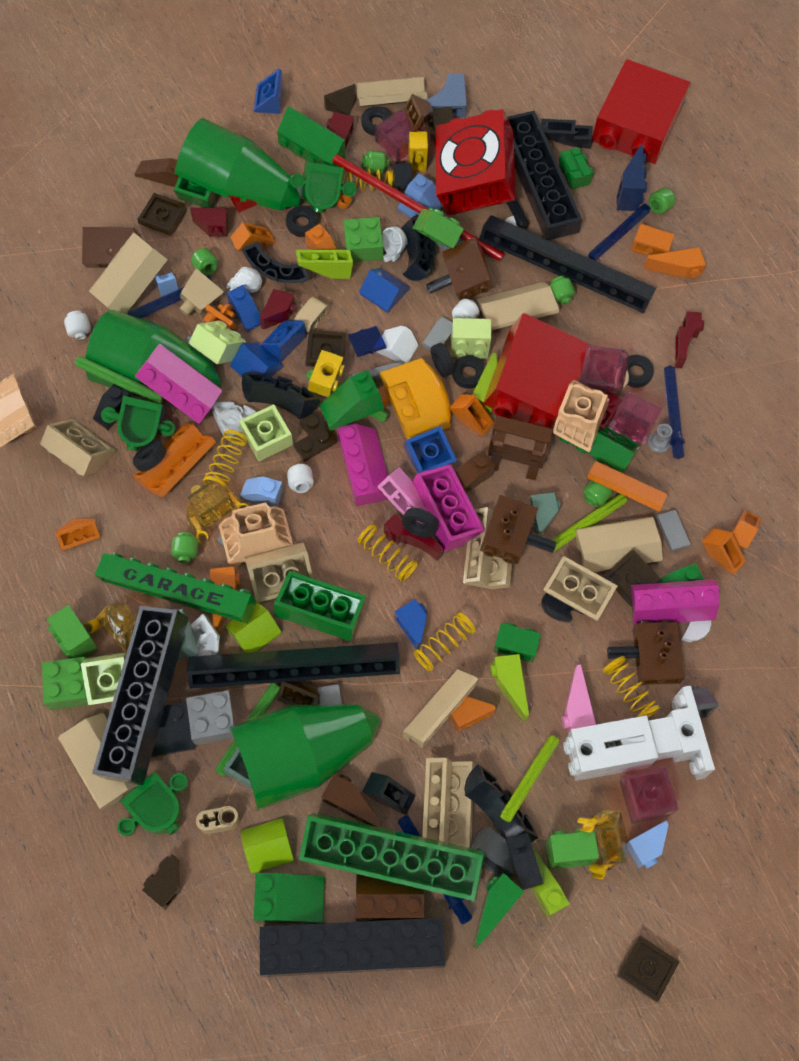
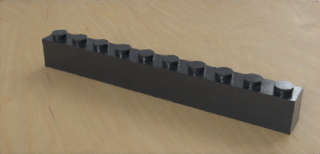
(567, 263)
(293, 665)

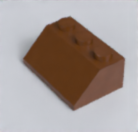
(387, 900)

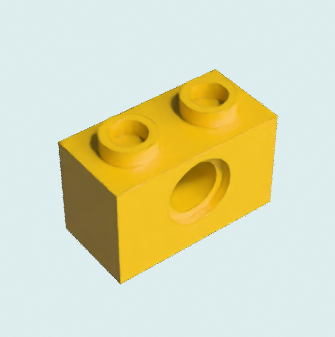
(418, 151)
(322, 383)

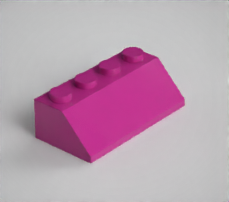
(179, 383)
(363, 462)
(448, 502)
(675, 601)

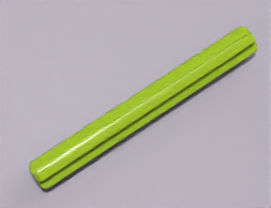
(590, 520)
(529, 778)

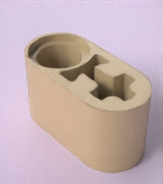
(312, 313)
(213, 826)

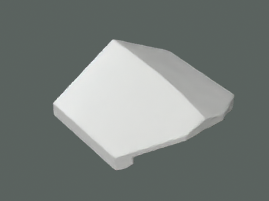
(400, 344)
(206, 636)

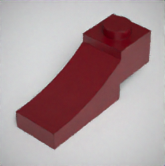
(691, 328)
(396, 532)

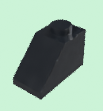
(401, 173)
(111, 398)
(388, 792)
(524, 861)

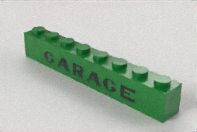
(176, 587)

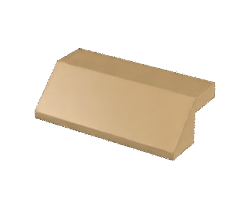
(389, 91)
(128, 274)
(506, 307)
(609, 543)
(482, 569)
(440, 708)
(82, 747)
(446, 808)

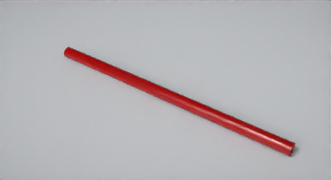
(407, 201)

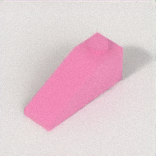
(401, 491)
(578, 708)

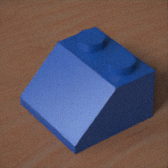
(429, 450)

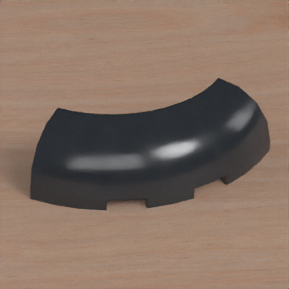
(419, 251)
(269, 267)
(279, 392)
(490, 797)

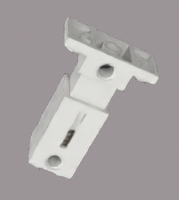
(639, 742)

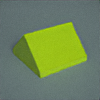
(257, 633)
(266, 846)

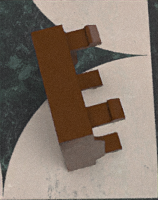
(534, 458)

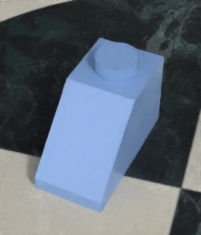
(262, 491)
(648, 846)

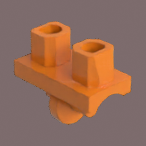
(226, 311)

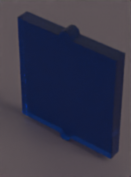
(367, 341)

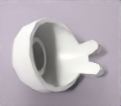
(394, 242)
(248, 277)

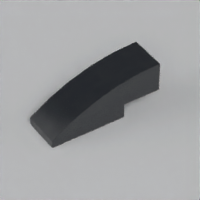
(567, 132)

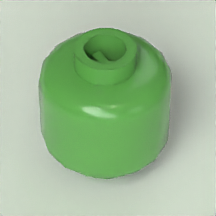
(375, 160)
(662, 200)
(204, 261)
(562, 289)
(596, 494)
(184, 547)

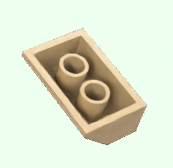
(76, 446)
(270, 569)
(580, 588)

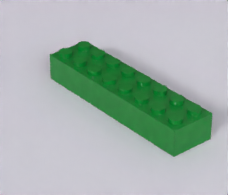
(392, 856)

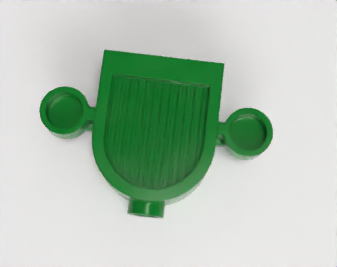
(321, 185)
(137, 422)
(154, 806)

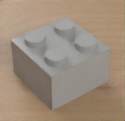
(210, 717)

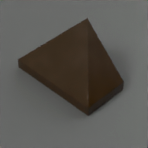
(341, 100)
(298, 693)

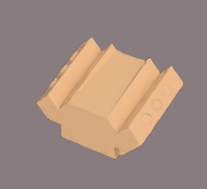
(14, 411)
(581, 415)
(254, 532)

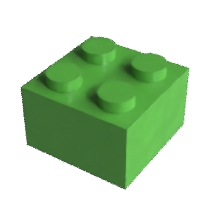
(438, 228)
(363, 239)
(71, 634)
(63, 684)
(571, 849)

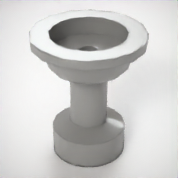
(660, 439)

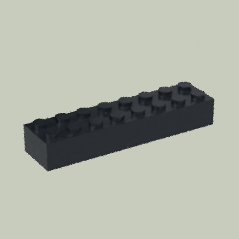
(543, 178)
(141, 695)
(351, 947)

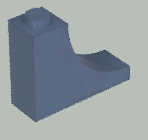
(452, 96)

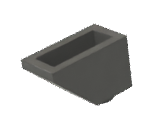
(704, 701)
(497, 853)

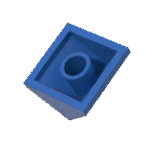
(269, 94)
(383, 289)
(285, 339)
(255, 358)

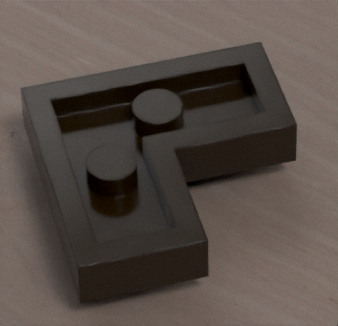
(318, 437)

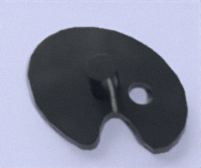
(557, 609)

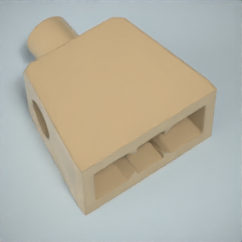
(198, 293)

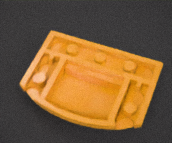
(417, 397)

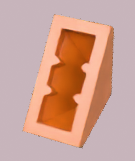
(76, 533)

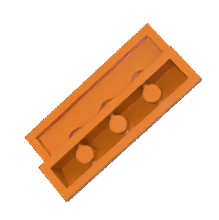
(182, 453)
(627, 486)

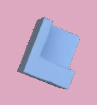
(166, 283)

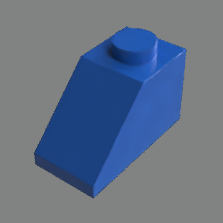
(244, 307)
(412, 621)

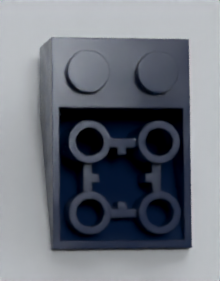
(632, 183)

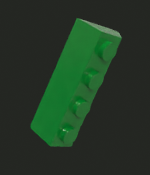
(309, 139)
(612, 449)
(319, 606)

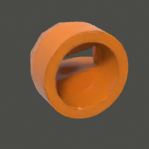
(346, 201)

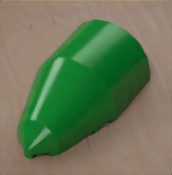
(234, 167)
(126, 343)
(301, 747)

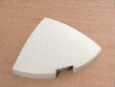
(228, 415)

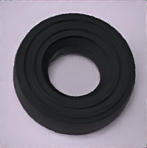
(370, 113)
(301, 211)
(442, 359)
(467, 361)
(648, 369)
(149, 456)
(417, 514)

